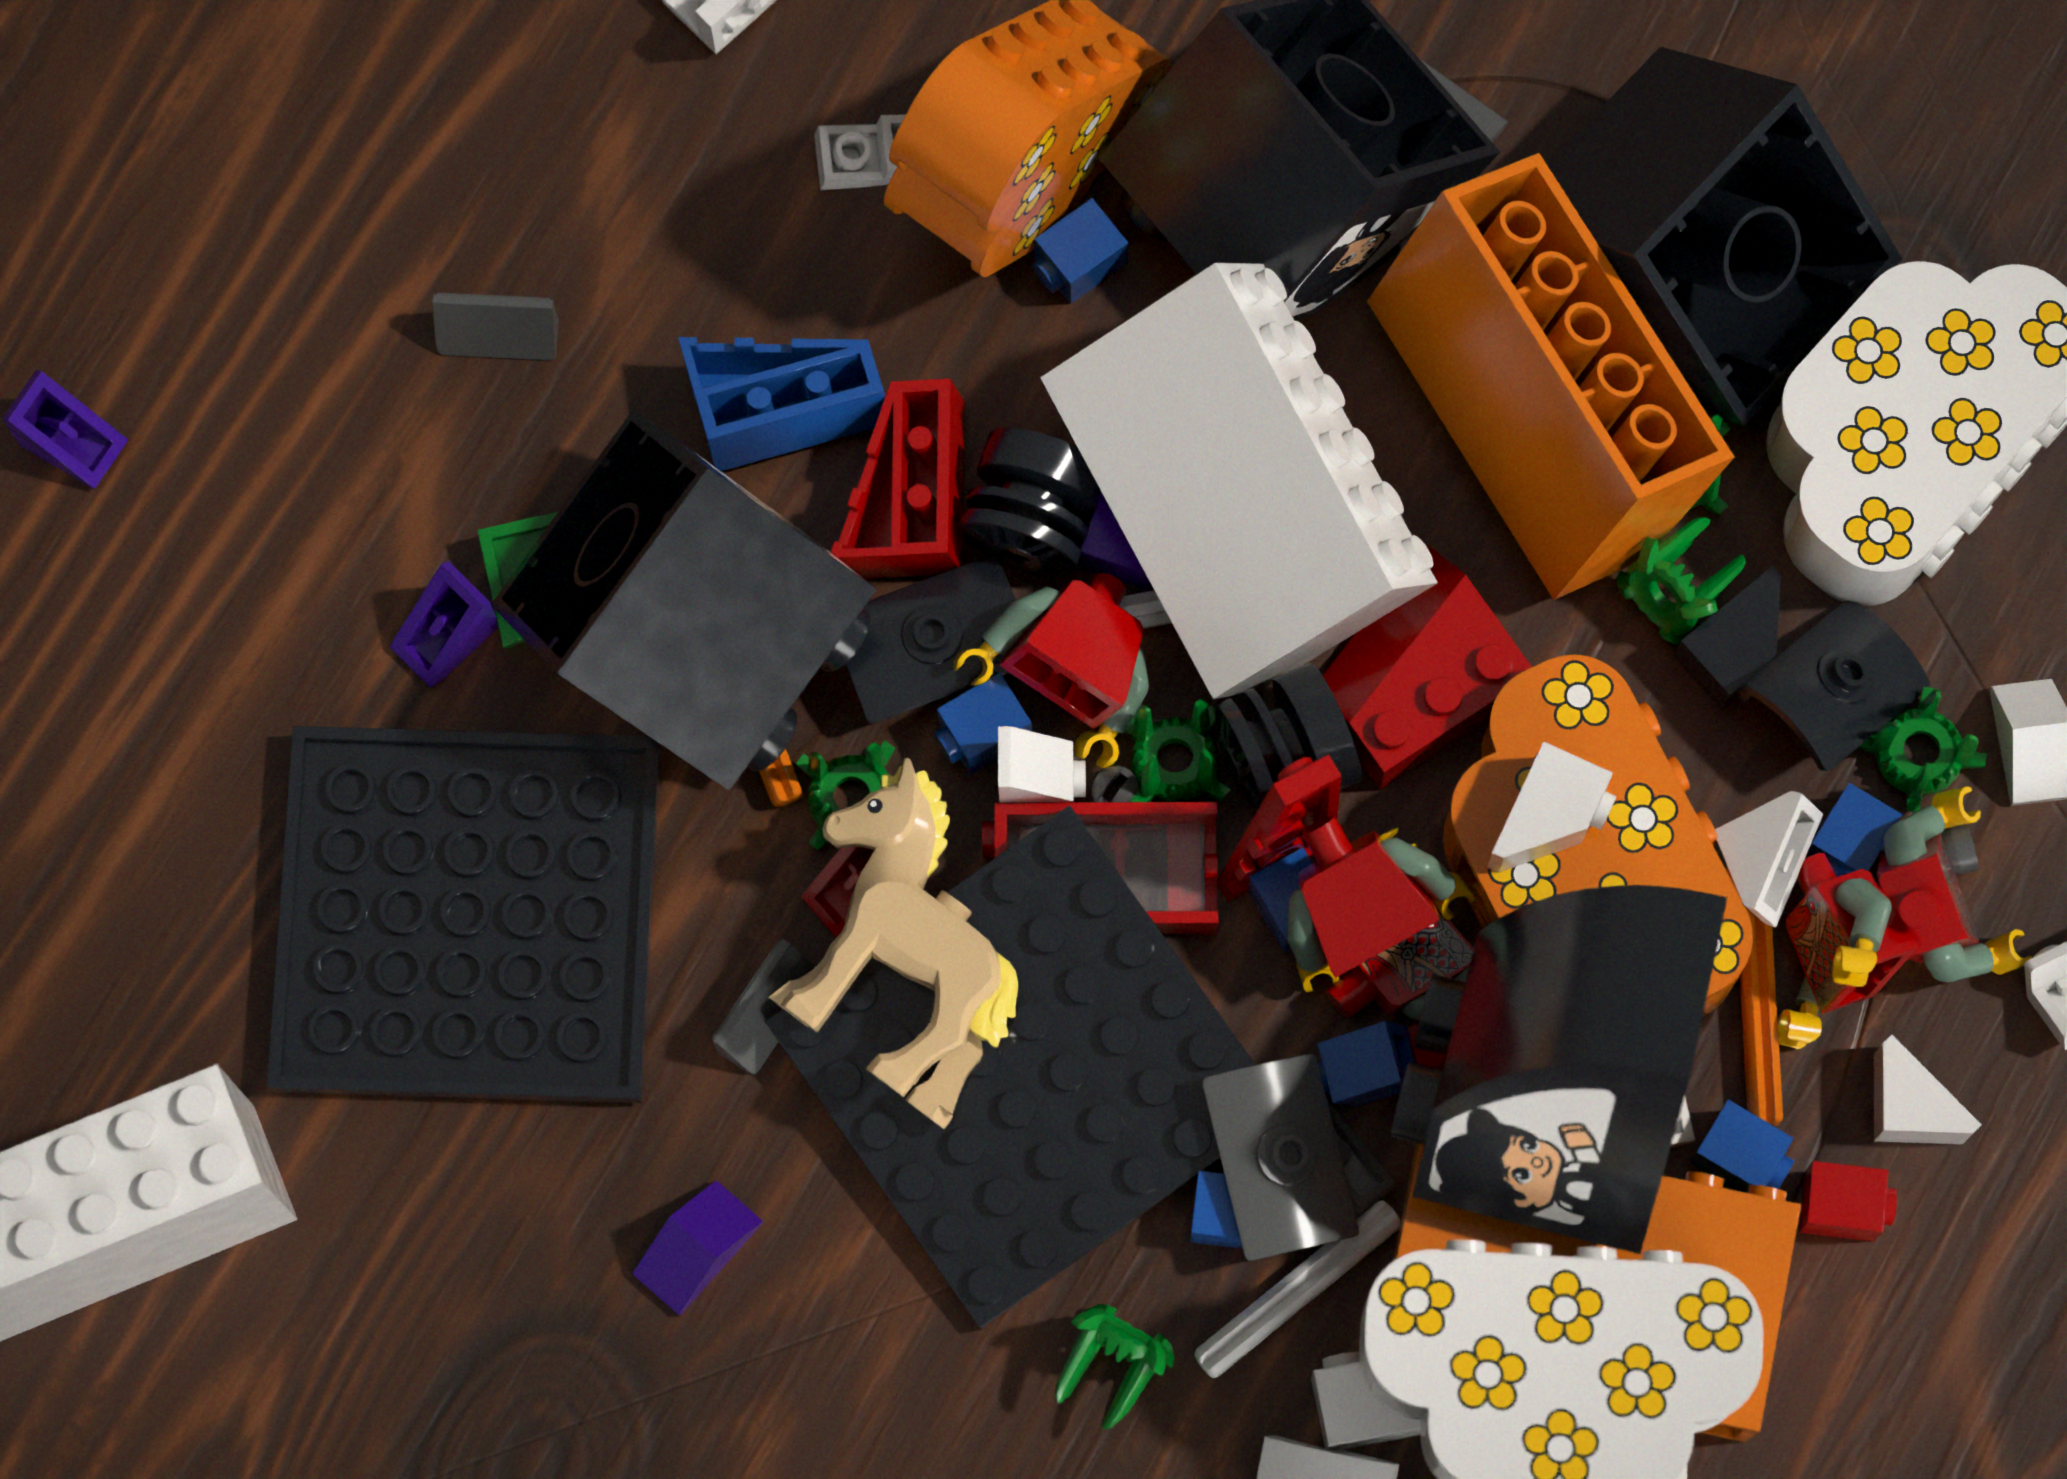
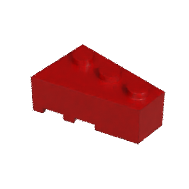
(911, 486)

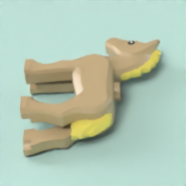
(914, 936)

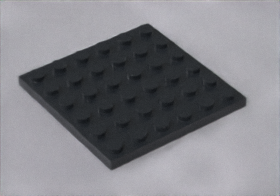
(465, 915)
(1075, 1112)

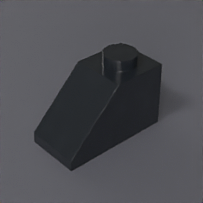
(1735, 641)

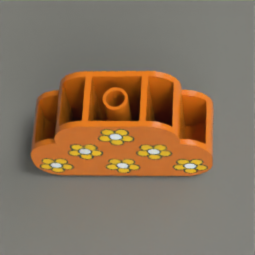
(1017, 128)
(1649, 830)

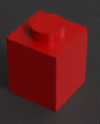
(1846, 1201)

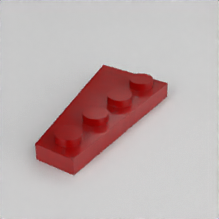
(1299, 799)

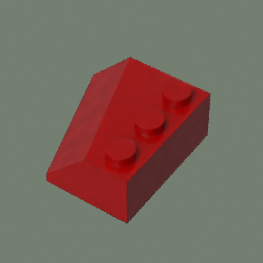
(1422, 675)

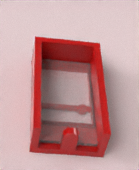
(1156, 848)

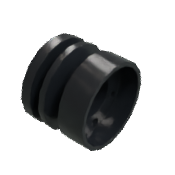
(1030, 501)
(1300, 726)

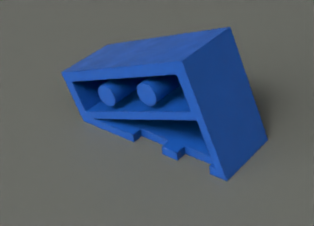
(780, 396)

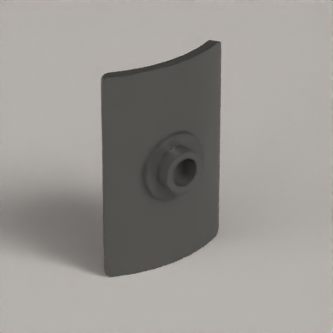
(1280, 1157)

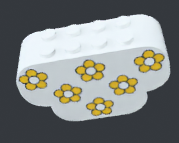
(1916, 421)
(1558, 1359)

